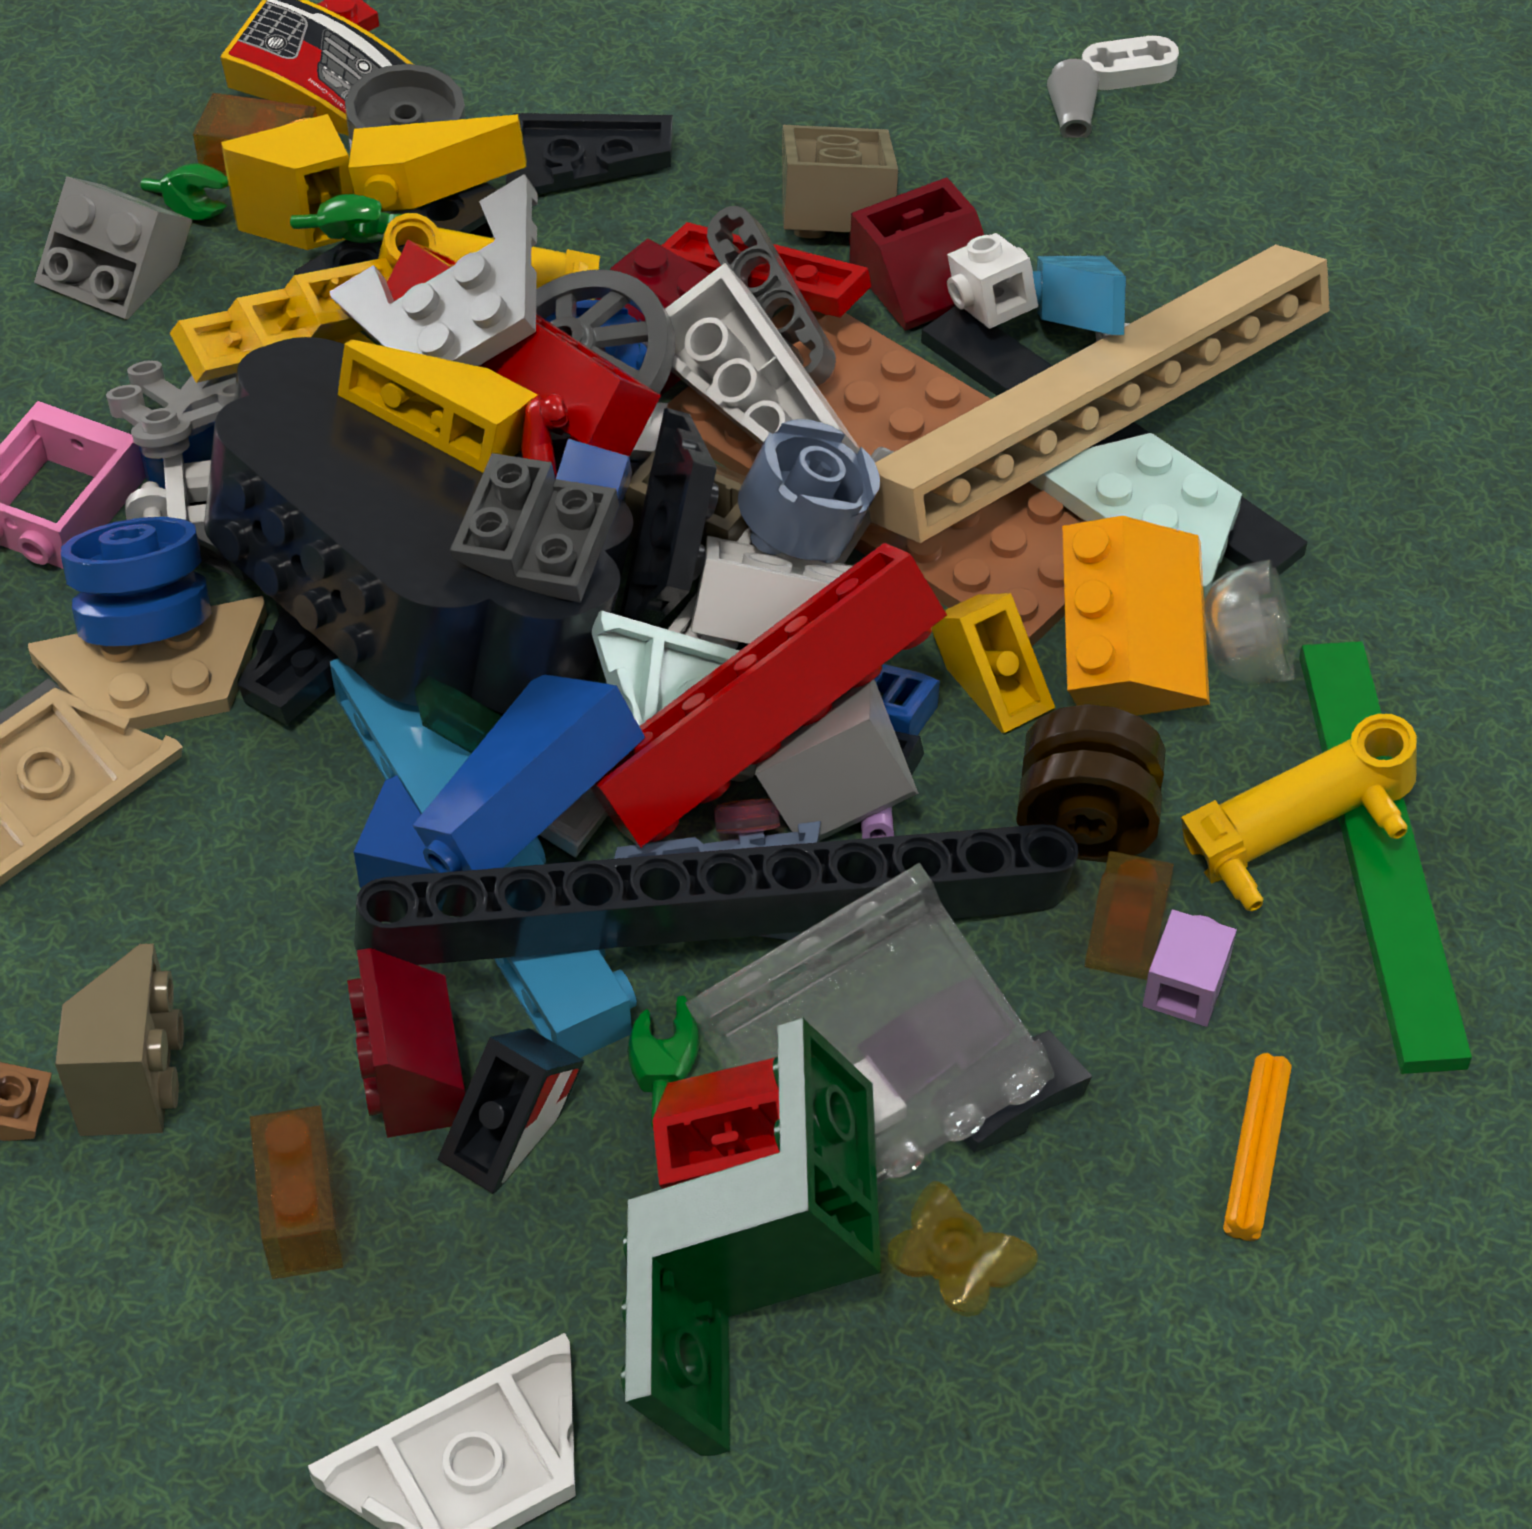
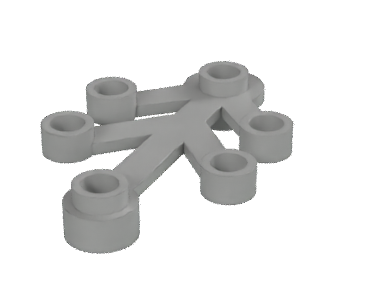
(166, 430)

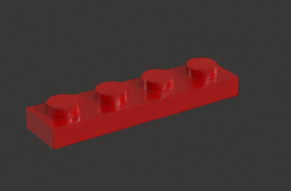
(824, 282)

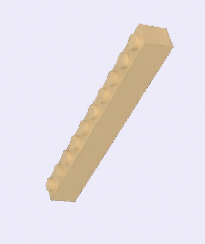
(1096, 392)

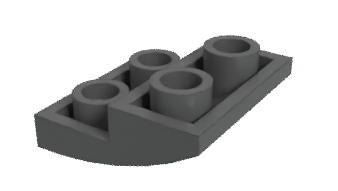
(535, 527)

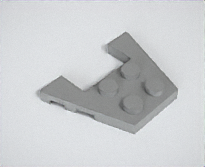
(468, 309)

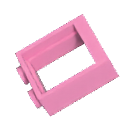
(76, 444)

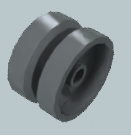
(402, 97)

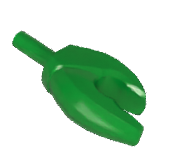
(185, 191)
(348, 217)
(662, 1061)

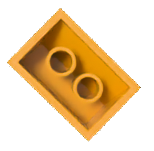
(1134, 616)

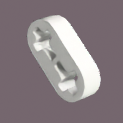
(1132, 61)

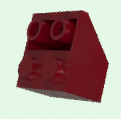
(907, 248)
(405, 1044)

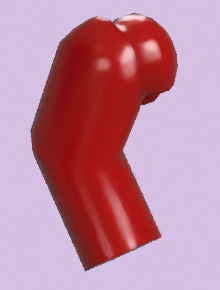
(538, 419)

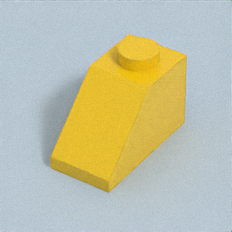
(993, 659)

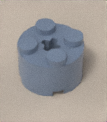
(807, 492)

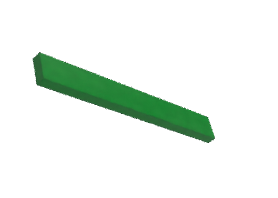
(1388, 882)

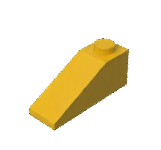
(432, 160)
(438, 400)

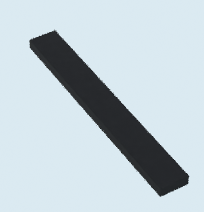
(1003, 362)

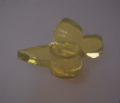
(957, 1252)

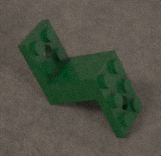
(749, 1240)

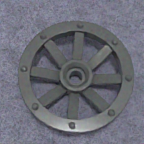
(616, 291)

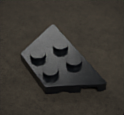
(671, 522)

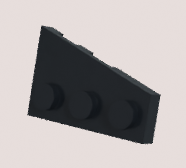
(591, 147)

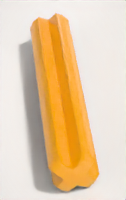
(1257, 1147)

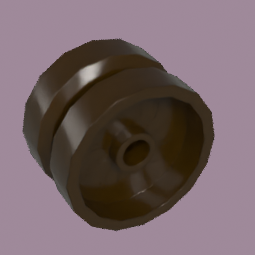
(1095, 778)

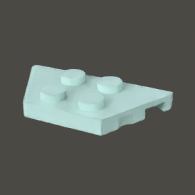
(1151, 484)
(654, 664)

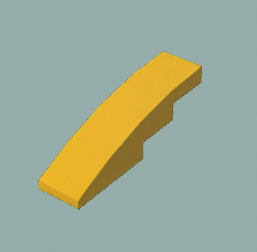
(219, 341)

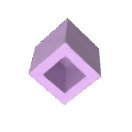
(1189, 967)

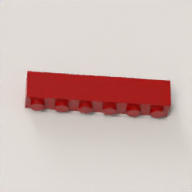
(601, 400)
(769, 692)

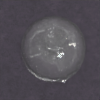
(1249, 626)

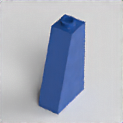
(527, 772)

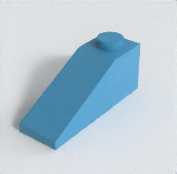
(1081, 292)

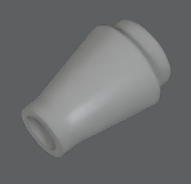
(1073, 96)

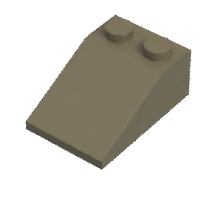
(832, 175)

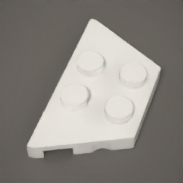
(469, 1458)

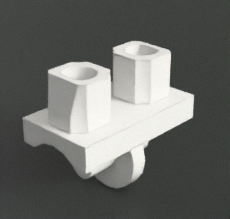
(183, 485)

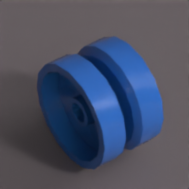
(136, 581)

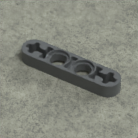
(776, 290)

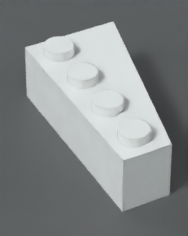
(741, 360)

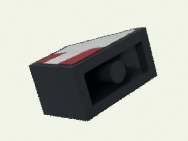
(509, 1106)

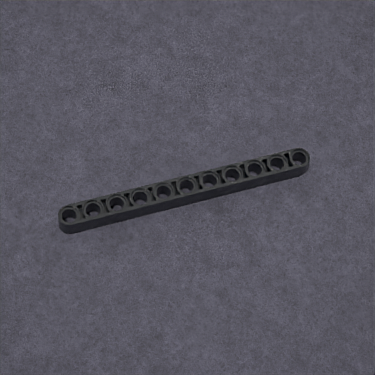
(700, 893)

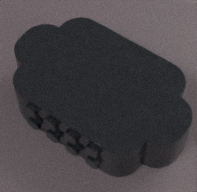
(357, 536)

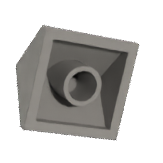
(839, 766)

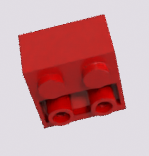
(715, 1122)

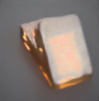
(1128, 915)

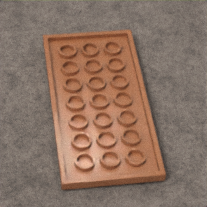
(888, 402)

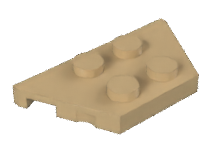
(160, 679)
(66, 769)

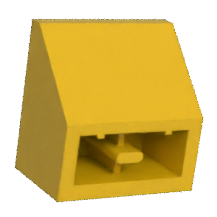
(286, 175)

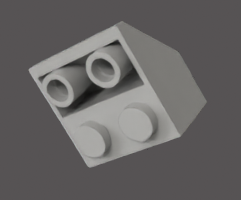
(110, 247)

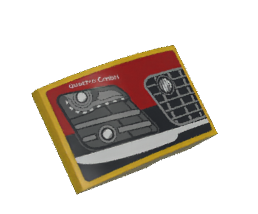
(303, 57)

